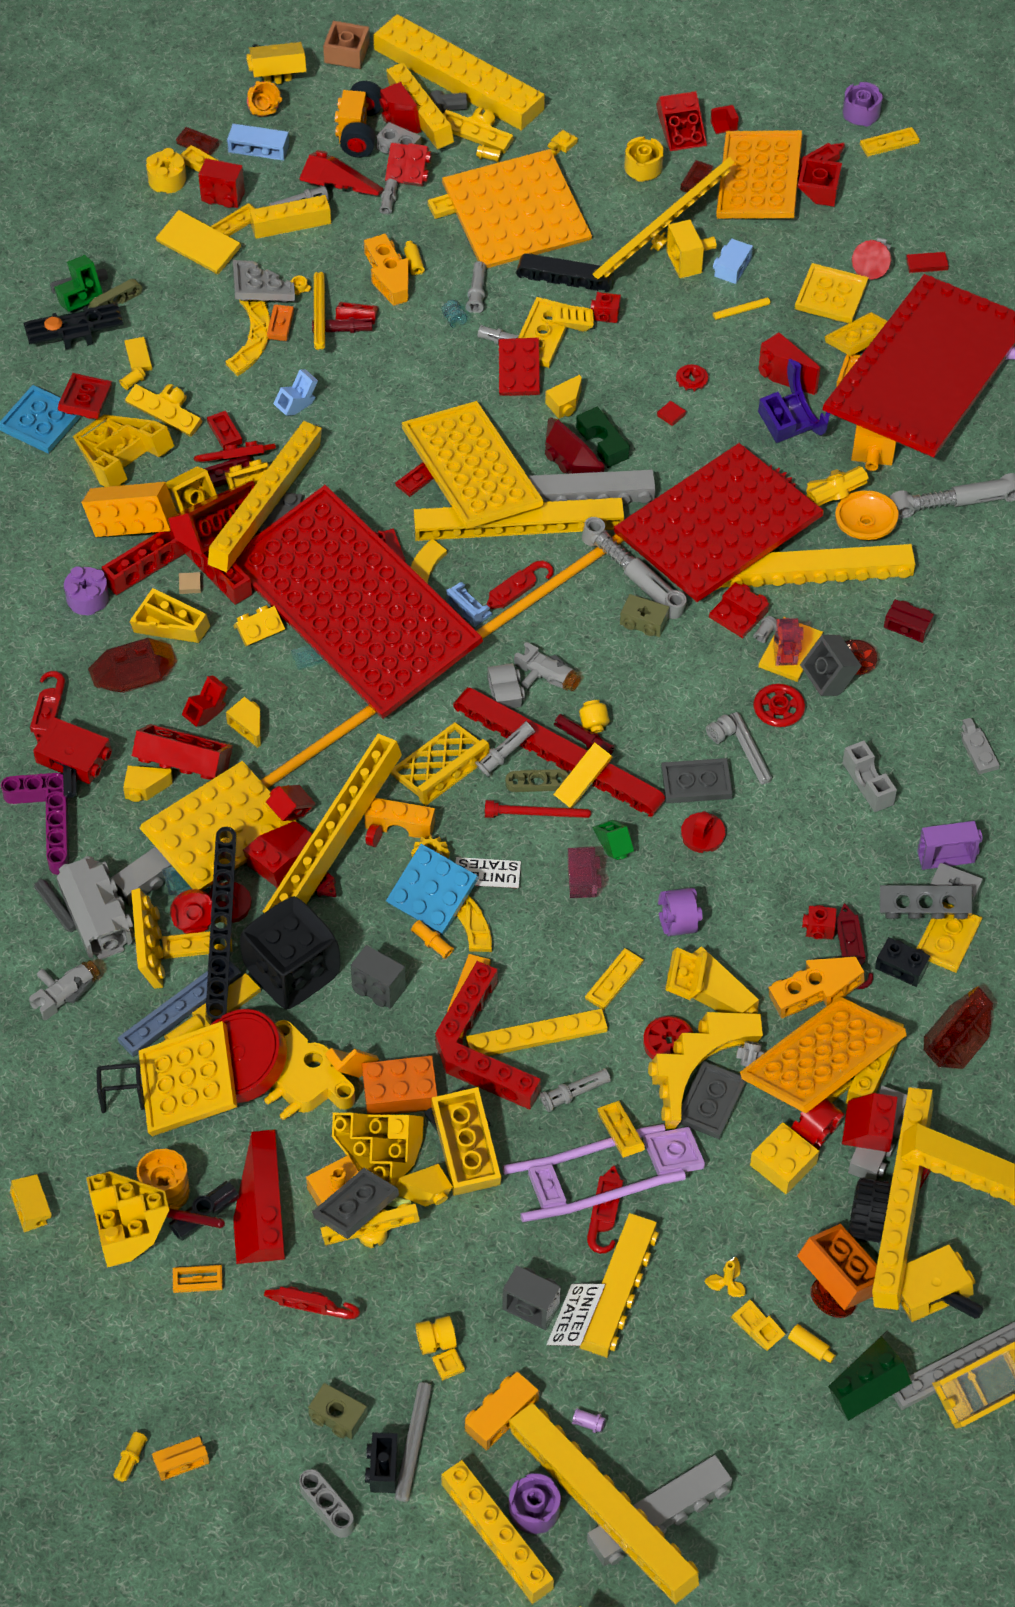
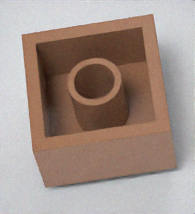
(346, 44)

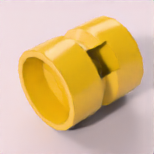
(435, 1335)

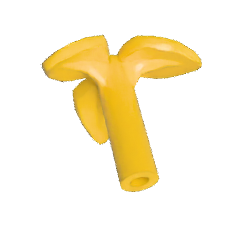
(731, 1271)

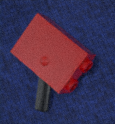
(72, 752)

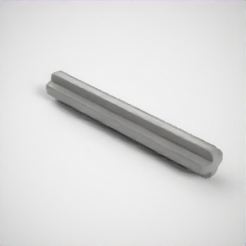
(750, 749)

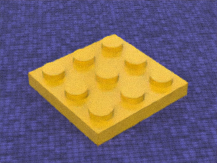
(831, 293)

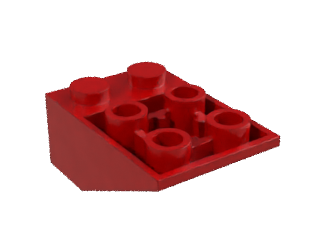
(681, 121)

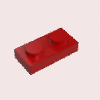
(224, 429)

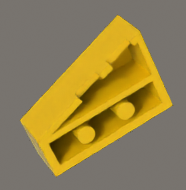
(169, 618)

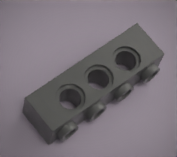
(891, 893)

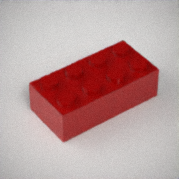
(181, 751)

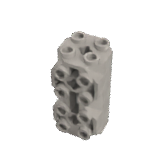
(95, 907)

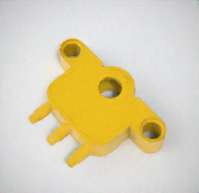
(308, 1086)

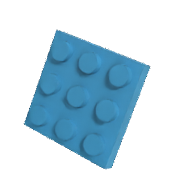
(37, 420)
(432, 889)

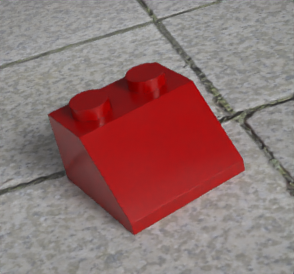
(399, 108)
(820, 180)
(870, 1122)

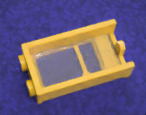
(979, 1386)

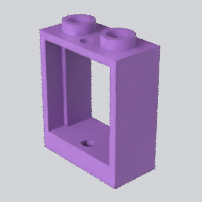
(949, 844)

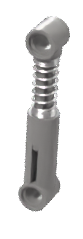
(958, 495)
(596, 535)

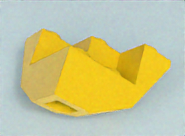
(379, 1142)
(126, 1215)

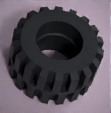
(869, 1209)

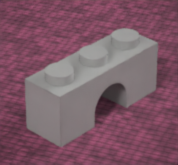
(860, 765)

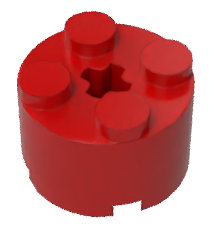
(818, 1123)

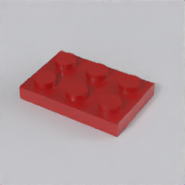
(519, 367)
(84, 396)

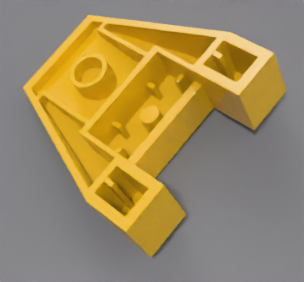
(119, 443)

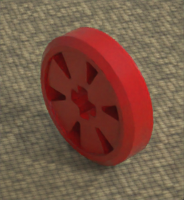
(657, 1031)

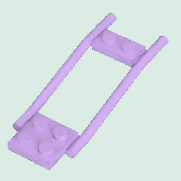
(670, 1152)

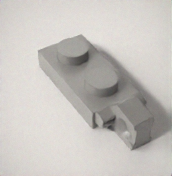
(978, 748)

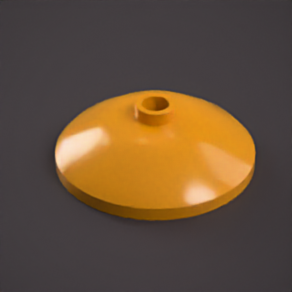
(870, 508)

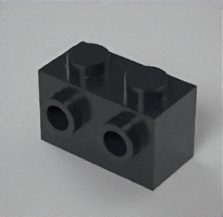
(902, 961)
(383, 1462)

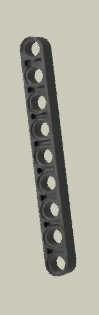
(223, 915)

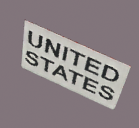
(493, 872)
(575, 1314)

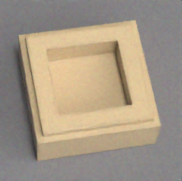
(189, 583)

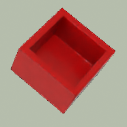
(221, 183)

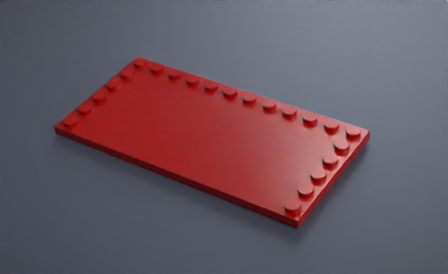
(926, 366)
(356, 601)

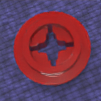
(697, 372)

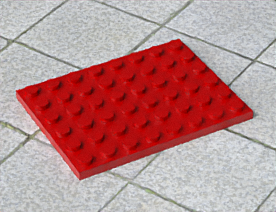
(718, 522)

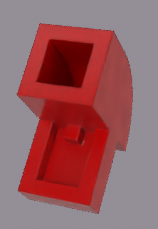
(206, 705)

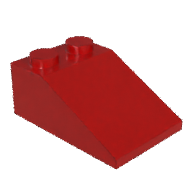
(774, 362)
(276, 851)

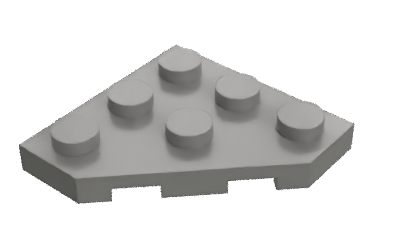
(261, 285)

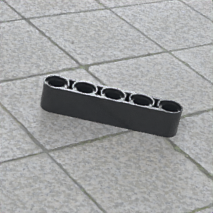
(562, 271)

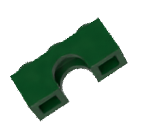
(595, 424)

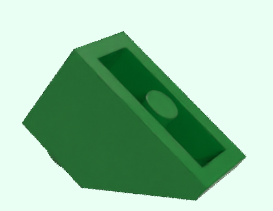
(614, 839)

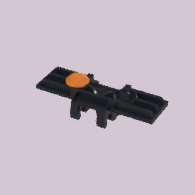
(73, 325)

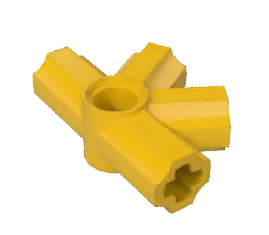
(836, 485)

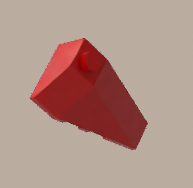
(327, 169)

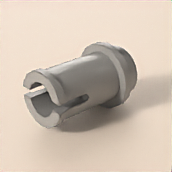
(768, 624)

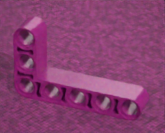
(42, 789)

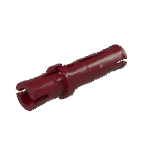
(348, 325)
(582, 734)

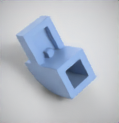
(298, 396)

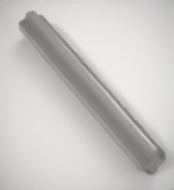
(413, 1442)

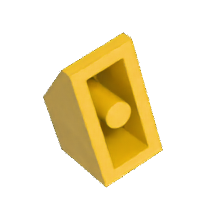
(564, 397)
(246, 720)
(145, 782)
(425, 1186)

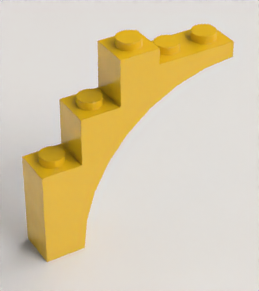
(715, 1034)

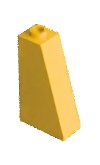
(723, 990)

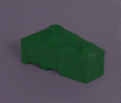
(869, 1380)

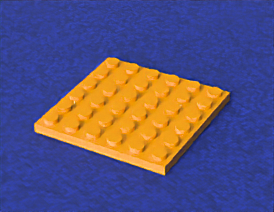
(516, 208)

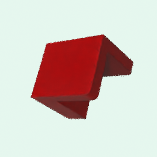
(724, 119)

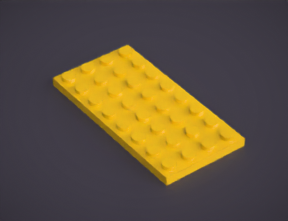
(472, 464)

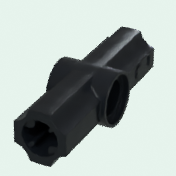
(214, 1201)

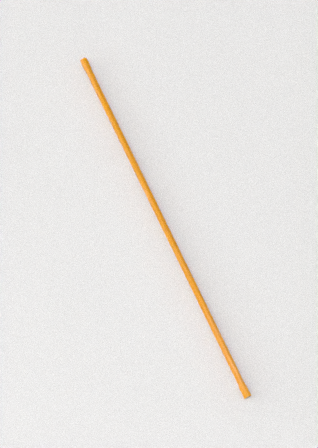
(484, 631)

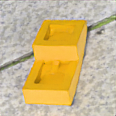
(756, 1325)

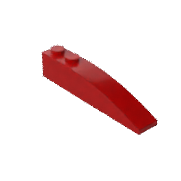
(203, 522)
(258, 1209)

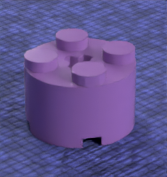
(862, 104)
(86, 590)
(679, 911)
(538, 1517)

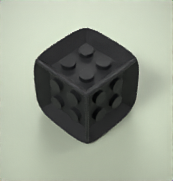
(290, 952)

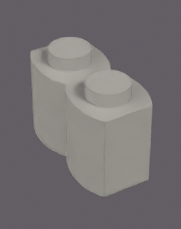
(504, 685)

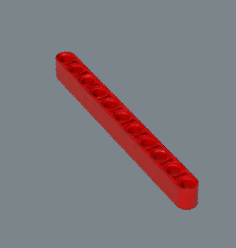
(558, 750)

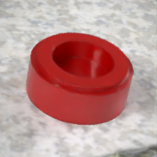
(373, 835)

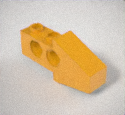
(388, 269)
(836, 979)

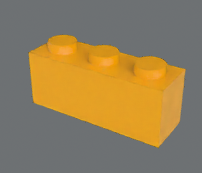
(493, 1417)

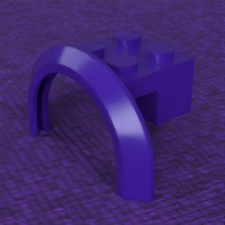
(790, 414)

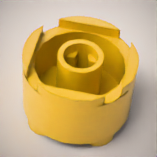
(643, 158)
(166, 171)

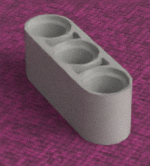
(322, 1493)

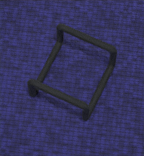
(101, 1091)

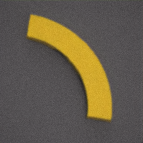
(256, 340)
(427, 559)
(475, 926)

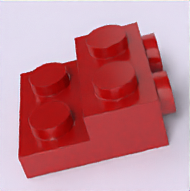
(408, 164)
(740, 609)

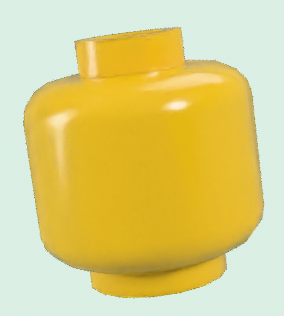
(594, 716)

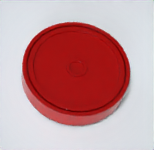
(256, 1052)

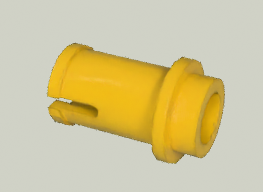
(488, 153)
(132, 378)

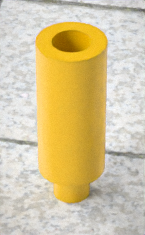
(414, 259)
(190, 1025)
(811, 1344)

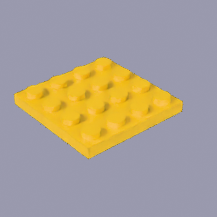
(187, 1078)

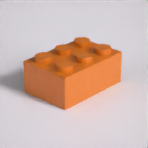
(399, 1085)
(840, 1265)

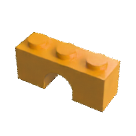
(414, 818)

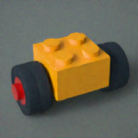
(355, 105)

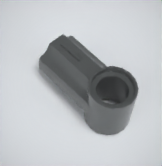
(448, 101)

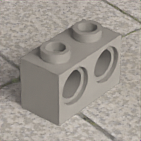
(395, 134)

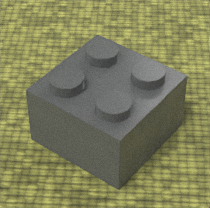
(830, 665)
(378, 977)
(531, 1297)

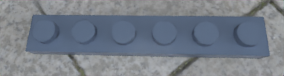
(172, 1012)

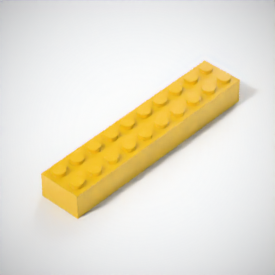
(459, 71)

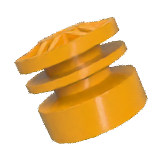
(168, 1172)

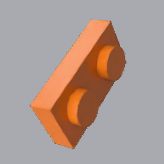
(280, 322)

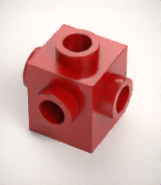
(606, 307)
(820, 922)

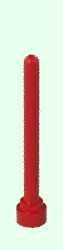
(493, 809)

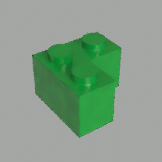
(82, 287)

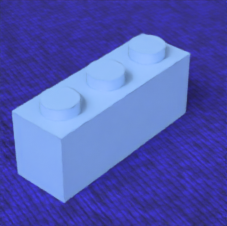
(258, 142)

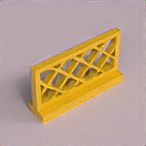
(451, 771)

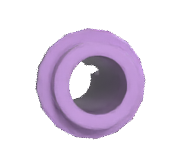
(589, 1420)

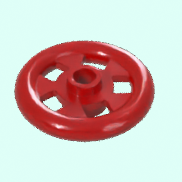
(779, 699)

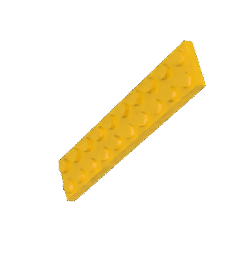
(664, 219)

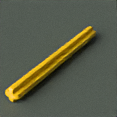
(319, 311)

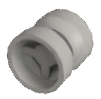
(719, 730)

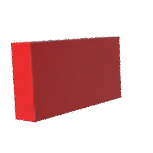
(927, 262)

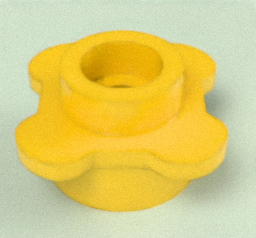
(658, 241)
(302, 281)

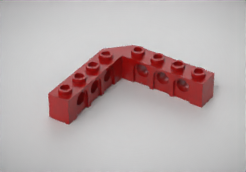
(162, 550)
(470, 1064)

